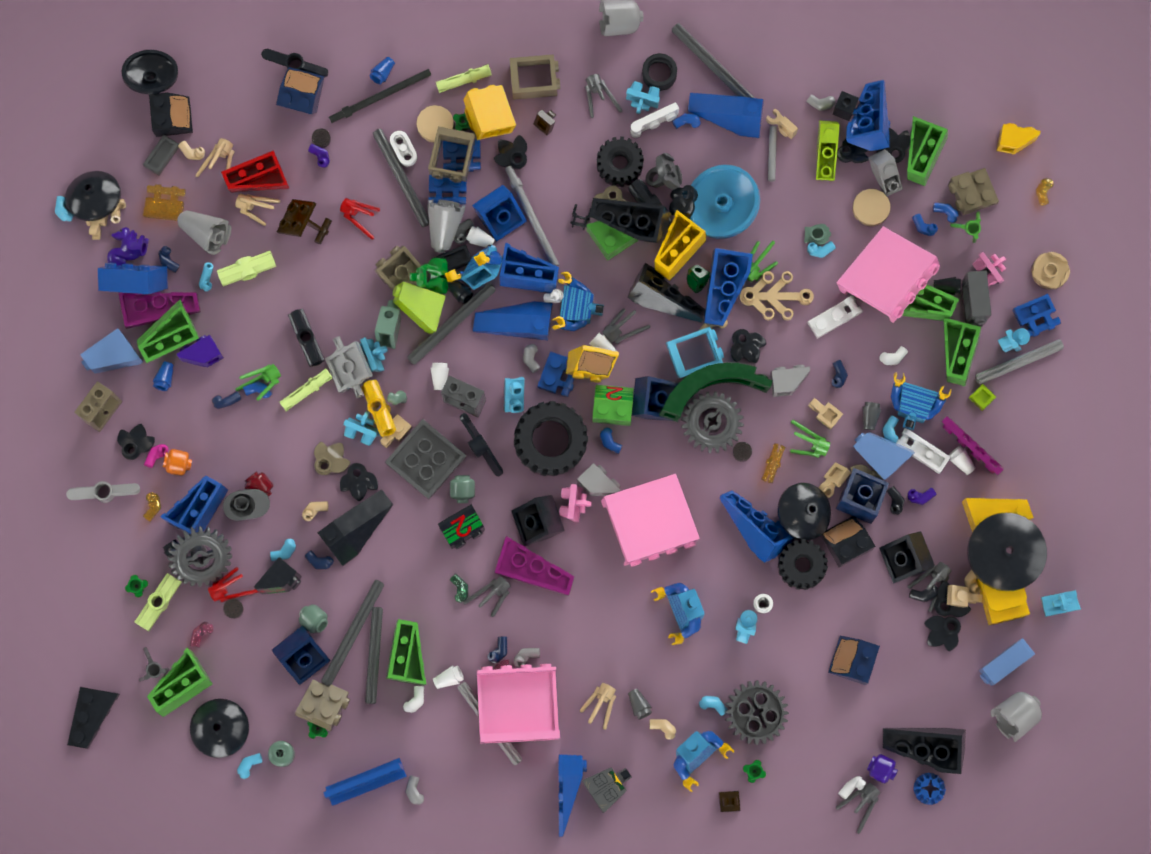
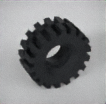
(620, 148)
(800, 579)

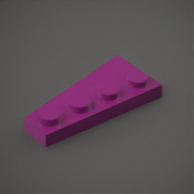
(148, 308)
(977, 451)
(526, 566)

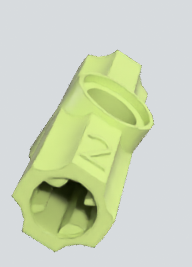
(246, 268)
(151, 613)

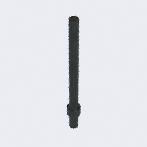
(348, 111)

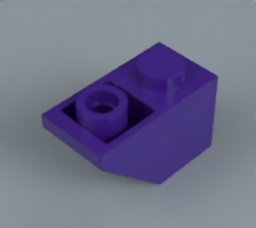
(201, 353)

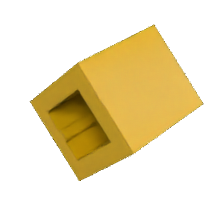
(1014, 138)

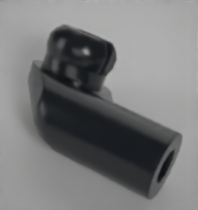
(897, 501)
(925, 595)

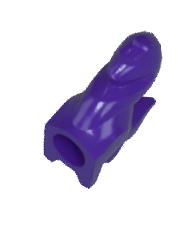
(130, 248)

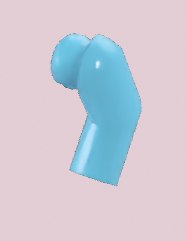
(61, 211)
(818, 251)
(204, 282)
(888, 429)
(285, 552)
(713, 702)
(246, 763)

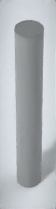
(772, 153)

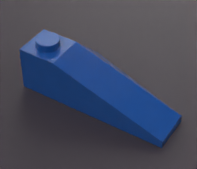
(732, 113)
(760, 533)

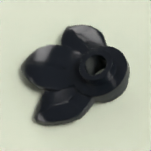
(899, 143)
(510, 151)
(850, 152)
(683, 200)
(749, 348)
(136, 439)
(358, 484)
(942, 598)
(941, 634)

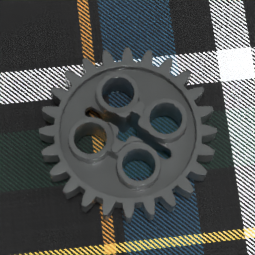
(771, 703)

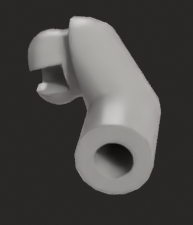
(821, 104)
(412, 792)

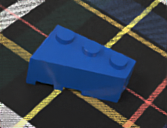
(527, 272)
(132, 279)
(197, 506)

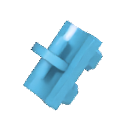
(642, 100)
(1014, 340)
(374, 354)
(514, 395)
(368, 431)
(1060, 603)
(746, 626)

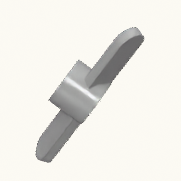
(92, 491)

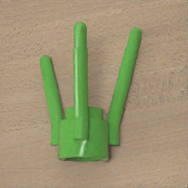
(971, 227)
(754, 274)
(268, 373)
(819, 445)

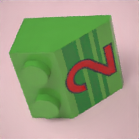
(613, 405)

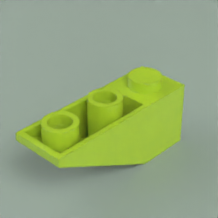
(827, 150)

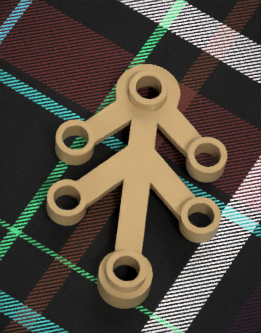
(774, 295)

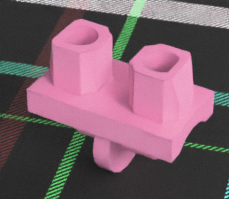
(983, 262)
(577, 503)

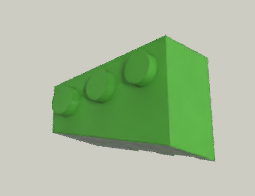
(925, 148)
(609, 239)
(931, 304)
(167, 333)
(960, 348)
(406, 655)
(180, 684)

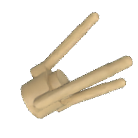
(221, 149)
(247, 202)
(605, 693)

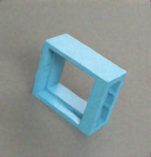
(676, 359)

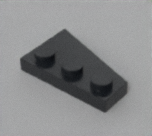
(89, 714)

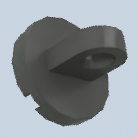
(667, 173)

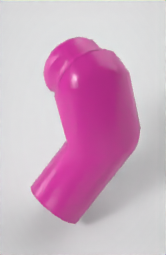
(154, 454)

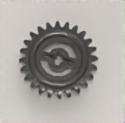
(702, 437)
(196, 541)

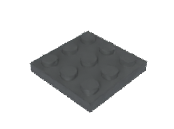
(425, 459)

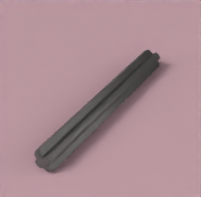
(374, 653)

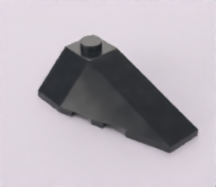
(634, 219)
(656, 293)
(355, 527)
(929, 746)

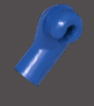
(687, 118)
(948, 210)
(923, 228)
(257, 387)
(607, 440)

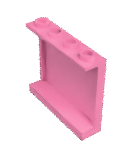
(889, 273)
(651, 520)
(517, 704)

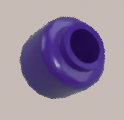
(882, 768)

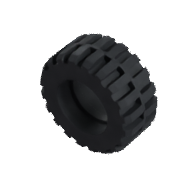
(550, 412)

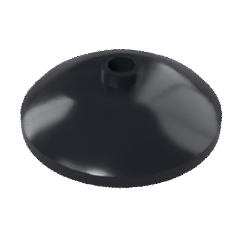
(149, 72)
(96, 202)
(795, 513)
(231, 735)

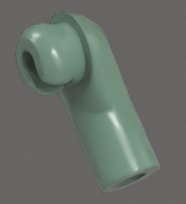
(399, 397)

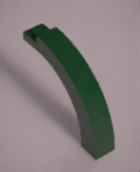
(708, 376)

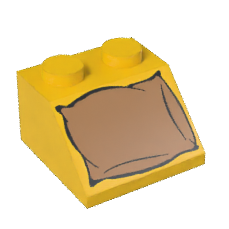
(591, 363)

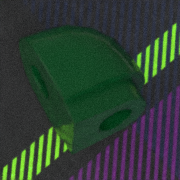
(697, 278)

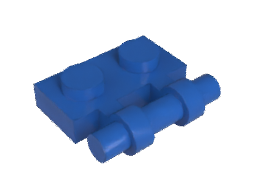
(456, 151)
(447, 186)
(1034, 310)
(552, 375)

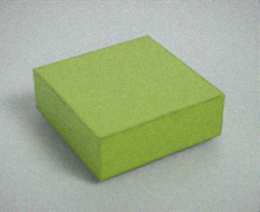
(982, 397)

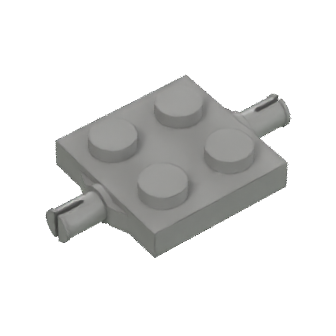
(348, 367)

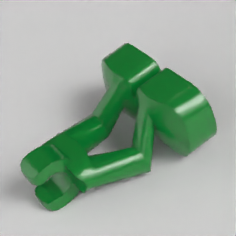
(437, 268)

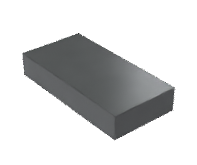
(161, 155)

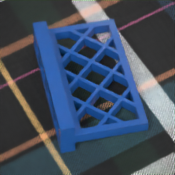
(365, 782)

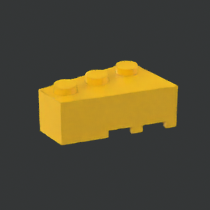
(678, 246)
(981, 508)

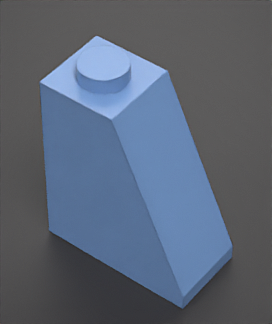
(110, 354)
(882, 454)
(1006, 662)

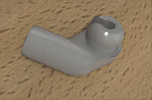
(528, 357)
(524, 655)

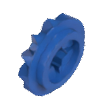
(922, 794)

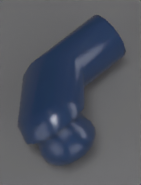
(165, 259)
(841, 374)
(227, 401)
(319, 562)
(500, 652)

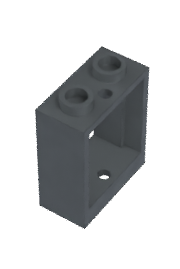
(976, 298)
(459, 392)

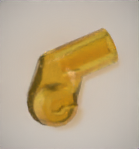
(1042, 189)
(154, 506)

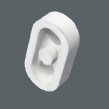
(404, 149)

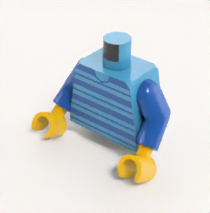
(481, 268)
(576, 305)
(915, 402)
(685, 607)
(695, 752)

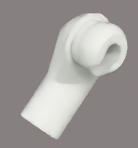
(554, 297)
(893, 358)
(416, 702)
(851, 785)

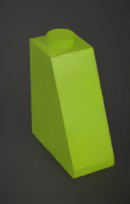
(420, 305)

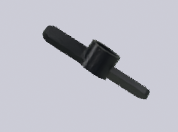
(285, 60)
(479, 445)

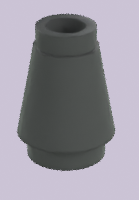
(871, 413)
(639, 704)

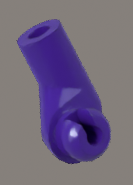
(322, 155)
(921, 498)

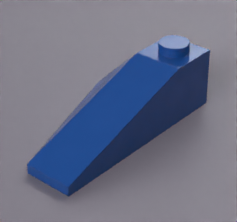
(870, 120)
(726, 279)
(520, 320)
(570, 776)

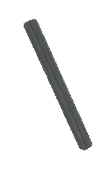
(710, 61)
(401, 177)
(451, 323)
(352, 633)

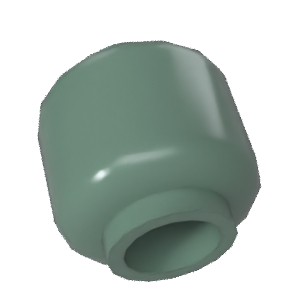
(462, 488)
(313, 619)
(288, 756)

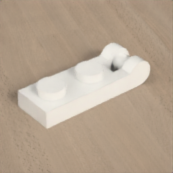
(653, 120)
(834, 317)
(924, 451)

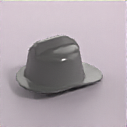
(246, 504)

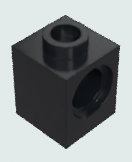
(845, 106)

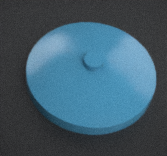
(725, 201)

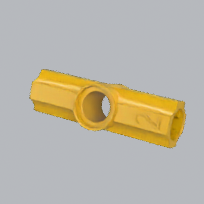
(381, 417)

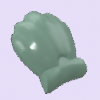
(818, 234)

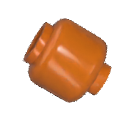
(177, 462)

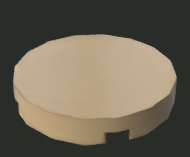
(430, 119)
(871, 207)
(1050, 270)

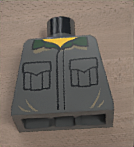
(607, 787)

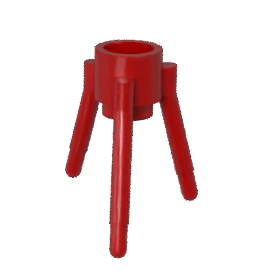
(351, 207)
(219, 588)

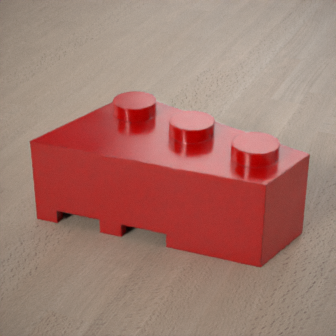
(256, 175)

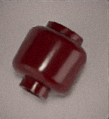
(259, 481)

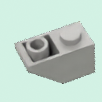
(886, 172)
(787, 380)
(597, 483)

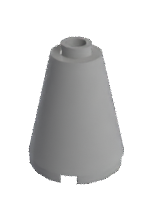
(444, 223)
(205, 230)

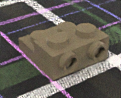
(973, 191)
(397, 267)
(323, 705)

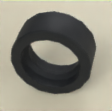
(659, 58)

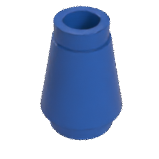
(382, 70)
(163, 378)

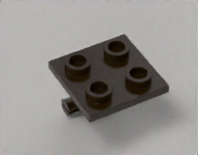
(297, 218)

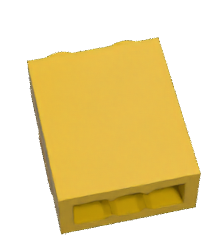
(488, 112)
(1003, 605)

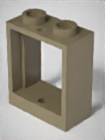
(534, 92)
(453, 136)
(95, 404)

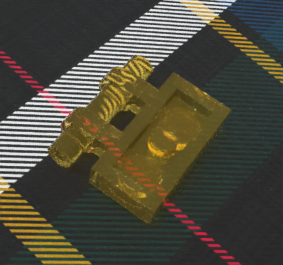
(164, 208)

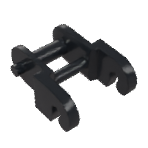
(574, 214)

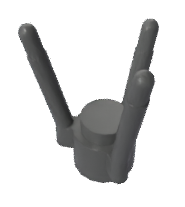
(596, 85)
(613, 332)
(939, 574)
(500, 587)
(153, 668)
(868, 794)

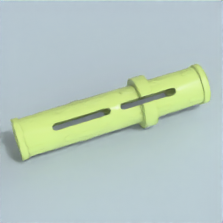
(464, 78)
(306, 389)

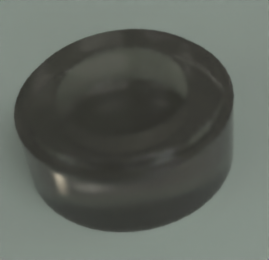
(321, 138)
(742, 451)
(233, 608)

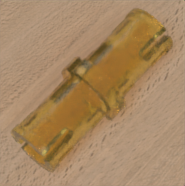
(773, 463)

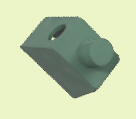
(388, 325)

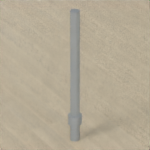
(516, 185)

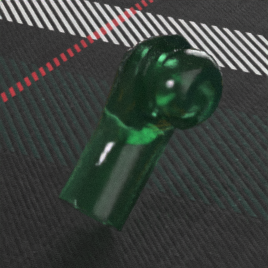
(462, 588)

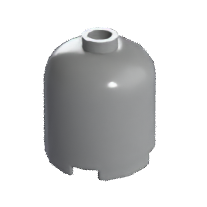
(619, 17)
(1017, 715)

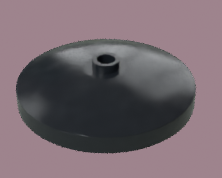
(989, 556)

